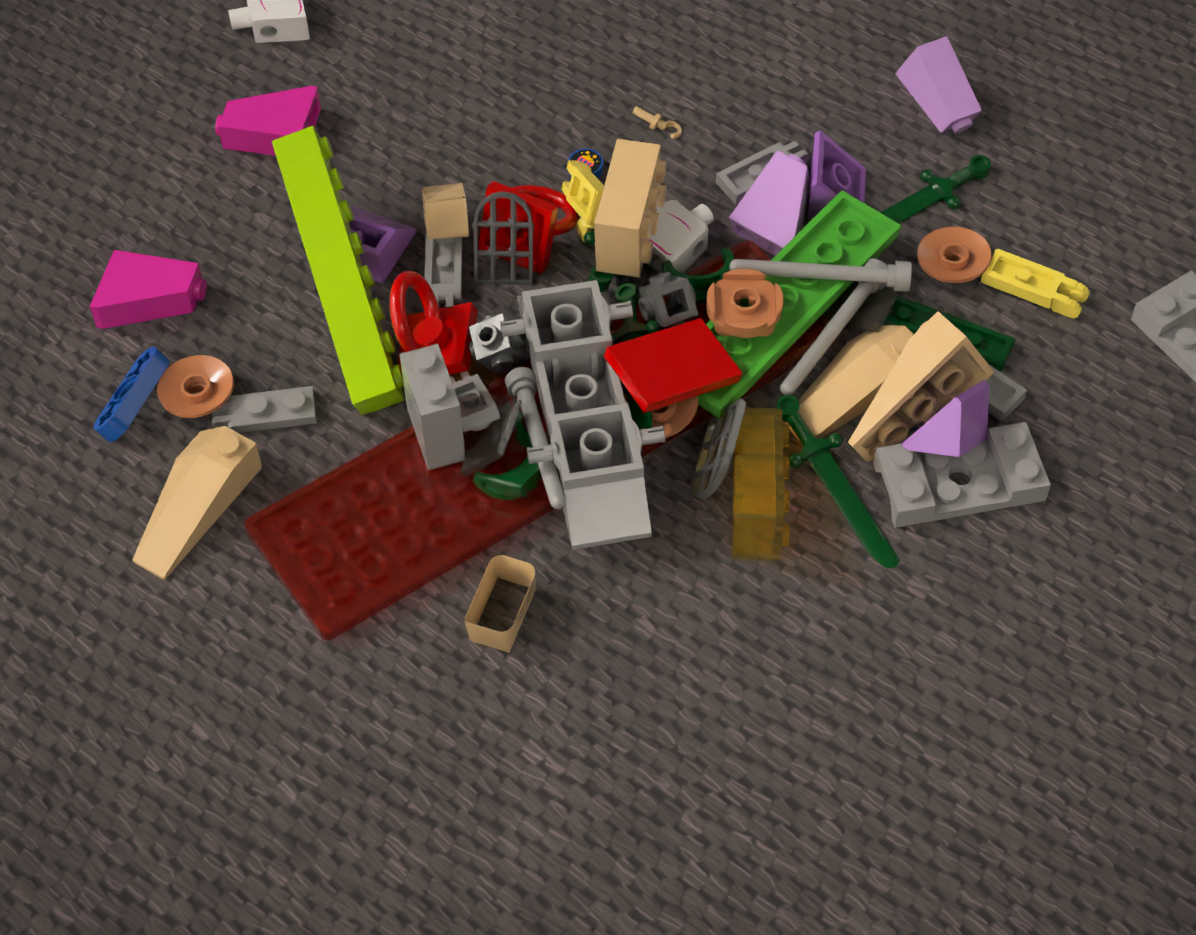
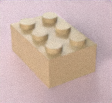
(629, 208)

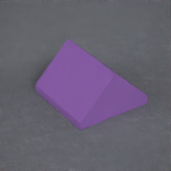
(831, 172)
(956, 426)

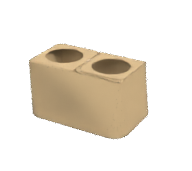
(445, 211)
(509, 570)

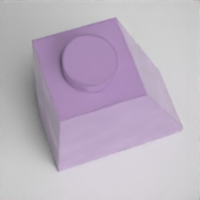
(940, 86)
(774, 204)

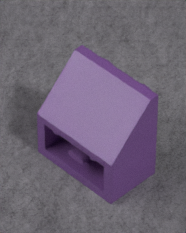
(382, 241)

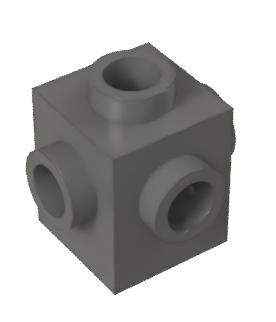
(679, 300)
(492, 349)

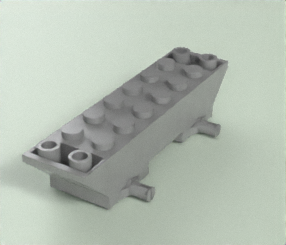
(585, 413)

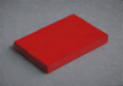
(672, 365)

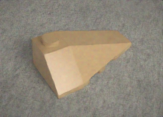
(925, 378)
(851, 379)
(195, 495)

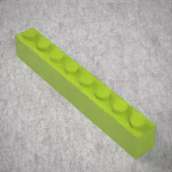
(338, 271)

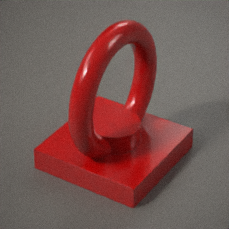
(544, 209)
(434, 326)

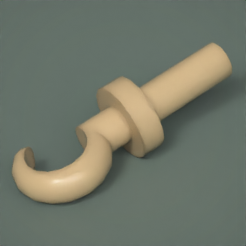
(655, 121)

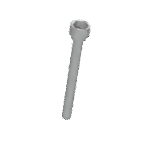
(894, 276)
(831, 331)
(523, 385)

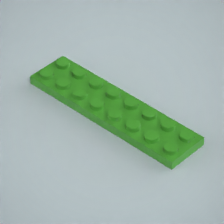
(839, 234)

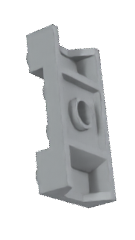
(1170, 320)
(1000, 469)

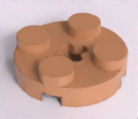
(744, 321)

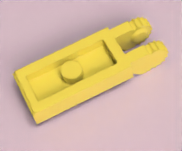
(583, 191)
(1035, 283)

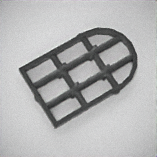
(493, 224)
(722, 462)

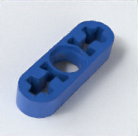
(131, 394)

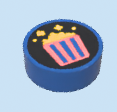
(590, 158)

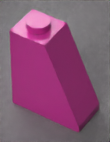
(256, 121)
(145, 289)

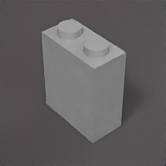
(433, 406)

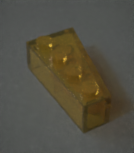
(758, 486)

